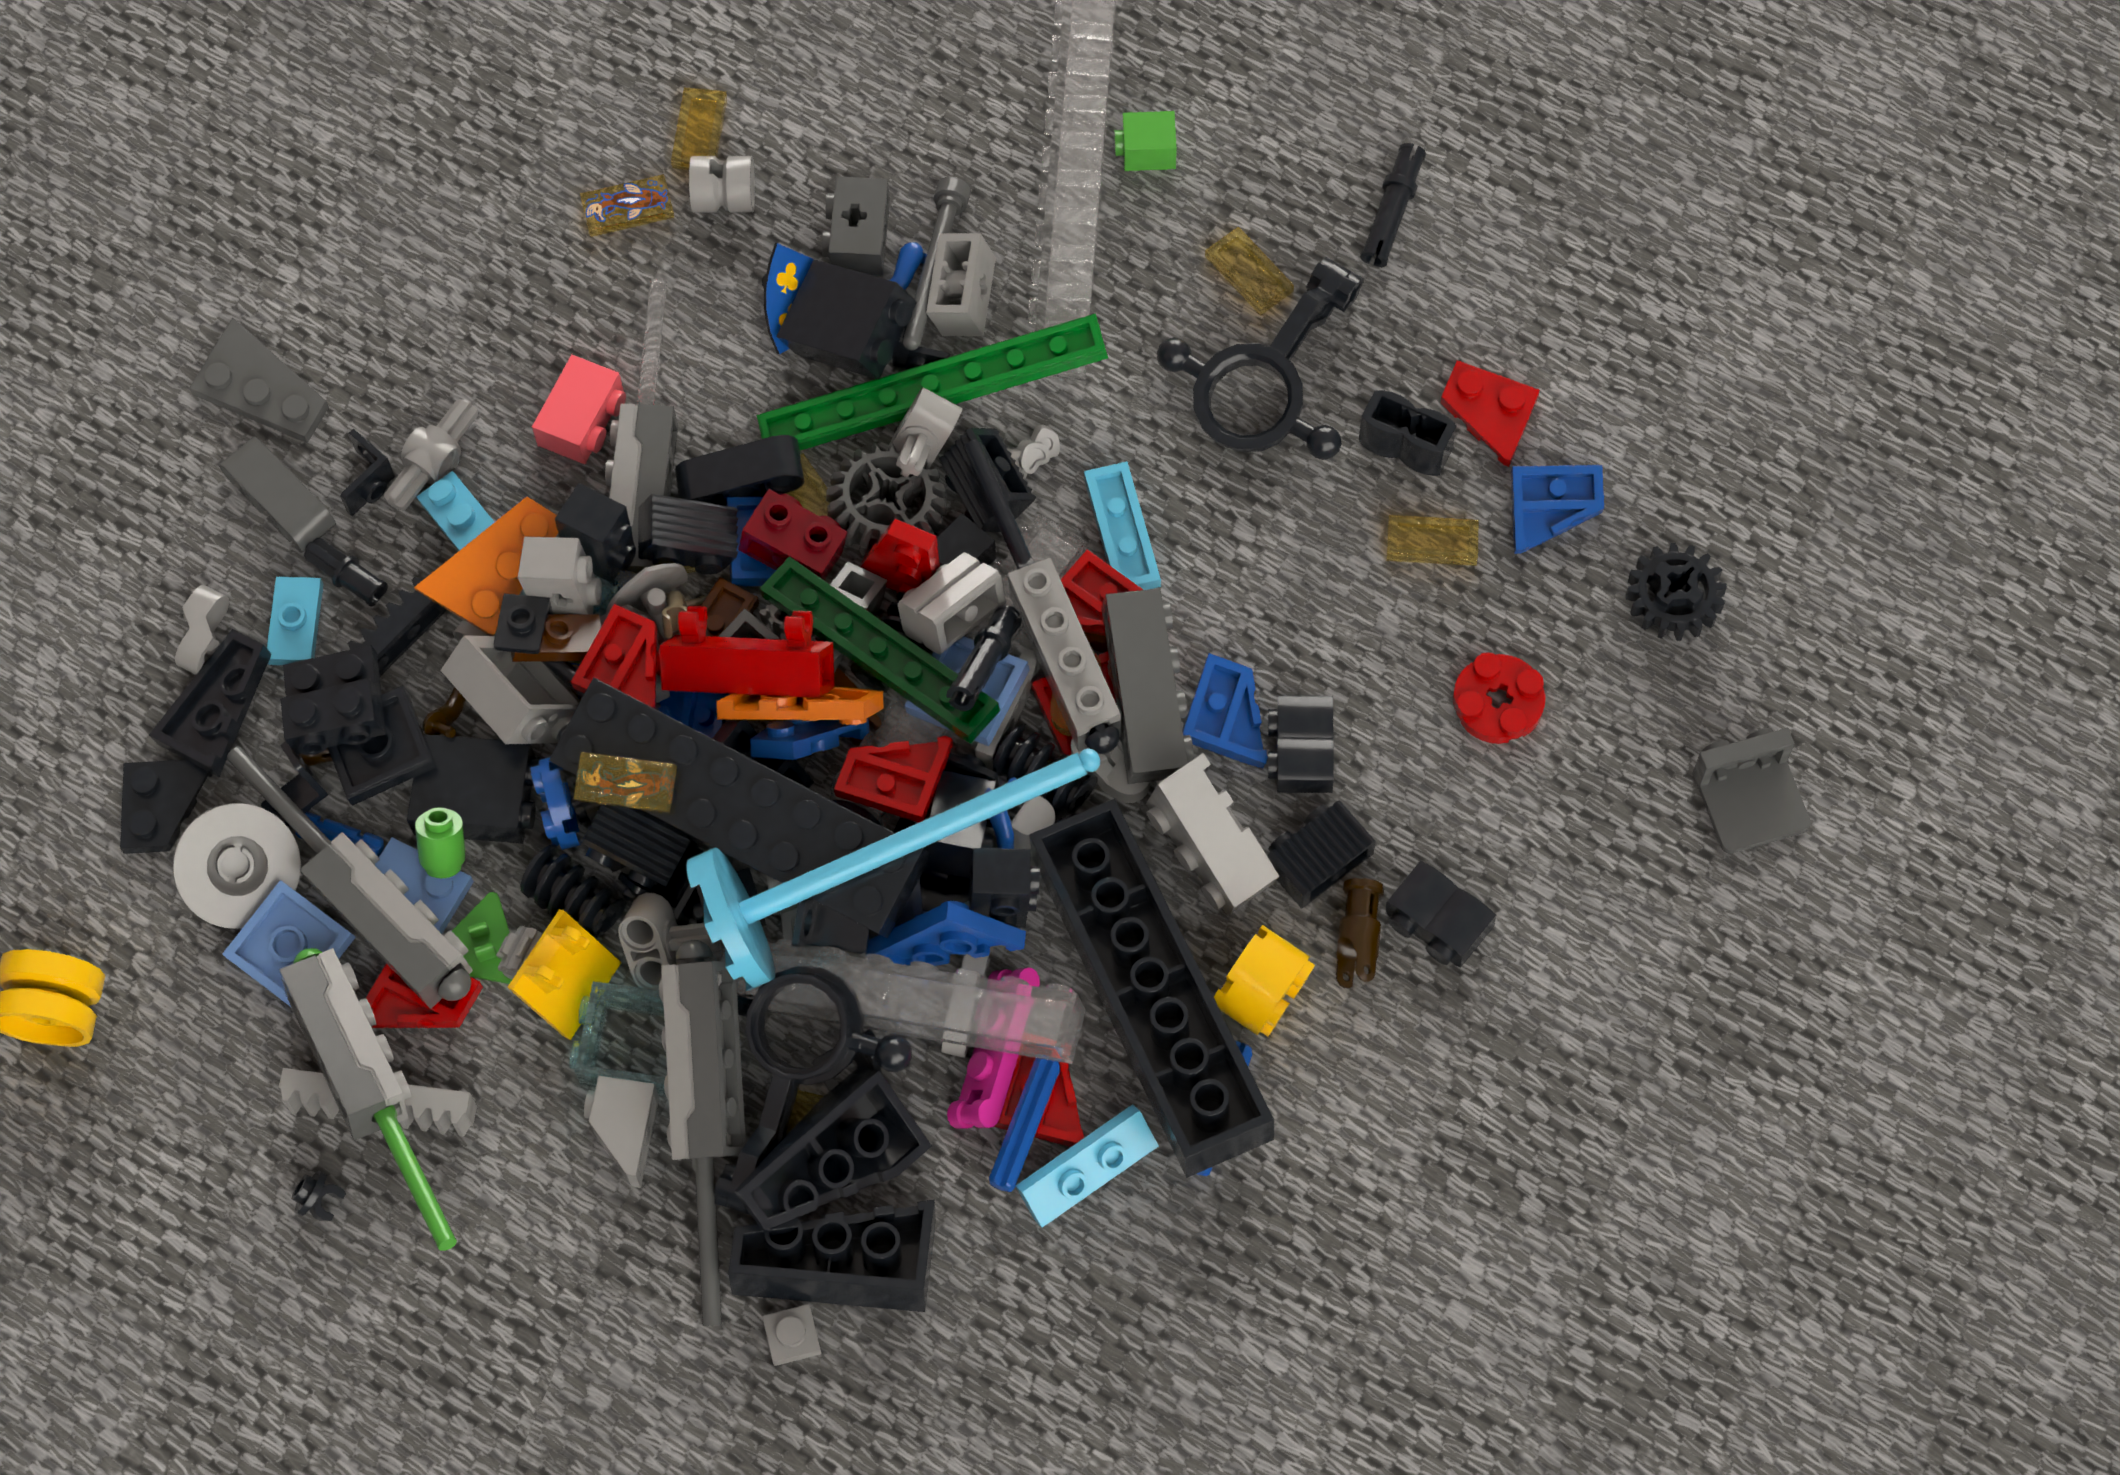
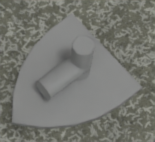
(649, 589)

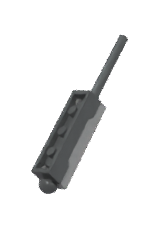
(372, 900)
(703, 1088)

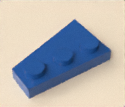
(946, 932)

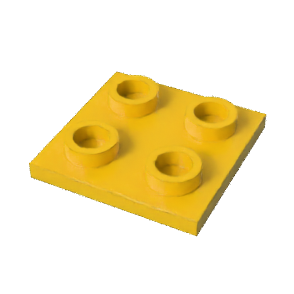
(562, 972)

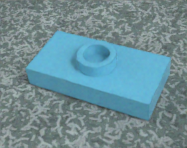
(294, 619)

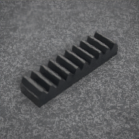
(401, 628)

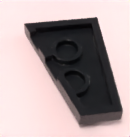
(214, 704)

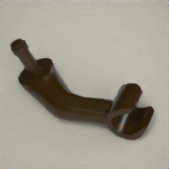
(440, 719)

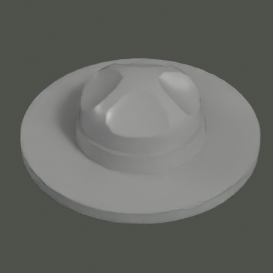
(233, 862)

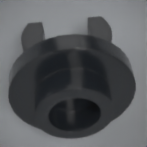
(310, 1193)

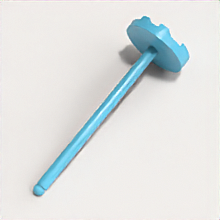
(737, 917)

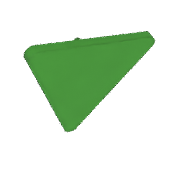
(483, 935)

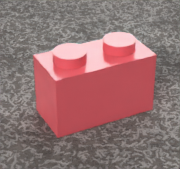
(579, 410)

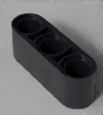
(742, 471)

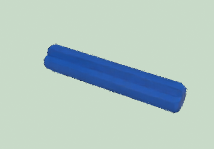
(1024, 1124)

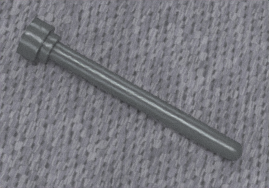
(950, 200)

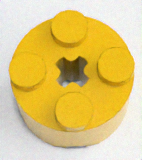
(1260, 981)

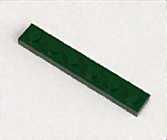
(876, 648)

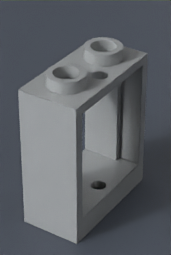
(514, 698)

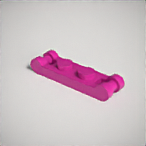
(987, 1076)

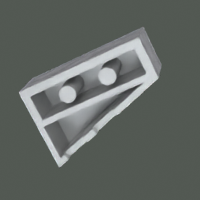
(1210, 837)

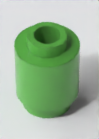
(440, 842)

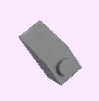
(623, 1122)

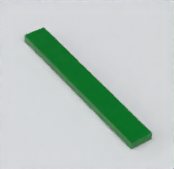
(953, 378)

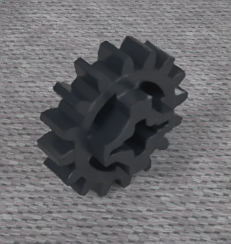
(1680, 609)

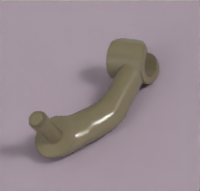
(676, 603)

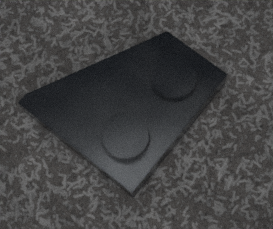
(156, 802)

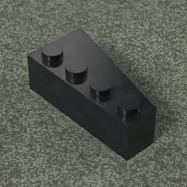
(840, 1259)

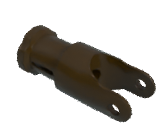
(1359, 931)

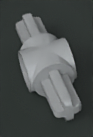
(430, 454)

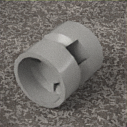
(722, 184)

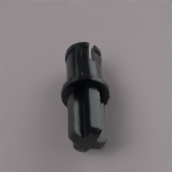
(345, 571)

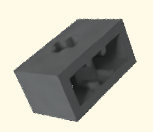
(860, 203)

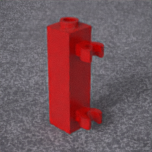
(746, 664)

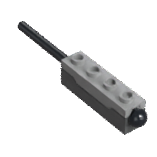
(1052, 627)

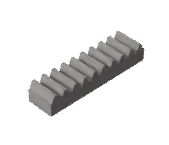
(424, 1106)

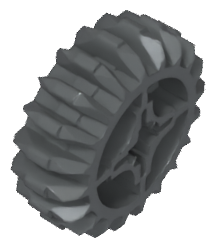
(882, 476)

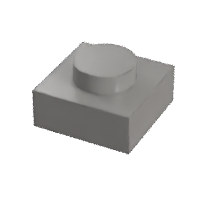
(791, 1335)

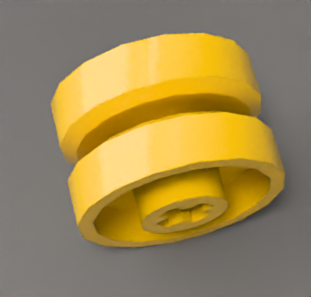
(48, 997)

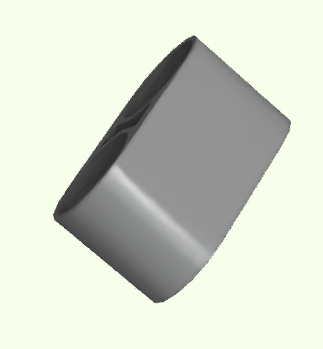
(924, 431)
(655, 942)

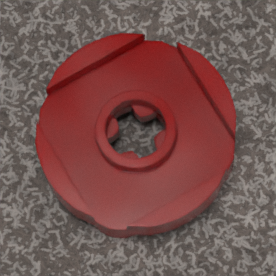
(1511, 720)

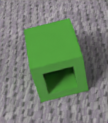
(1147, 141)

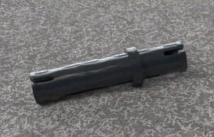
(1398, 189)
(990, 646)

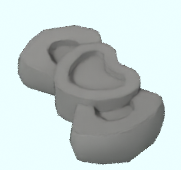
(1036, 450)

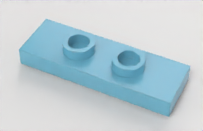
(1087, 1165)

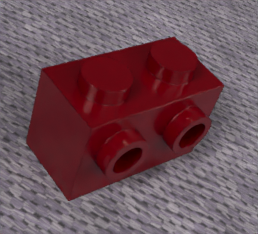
(787, 529)

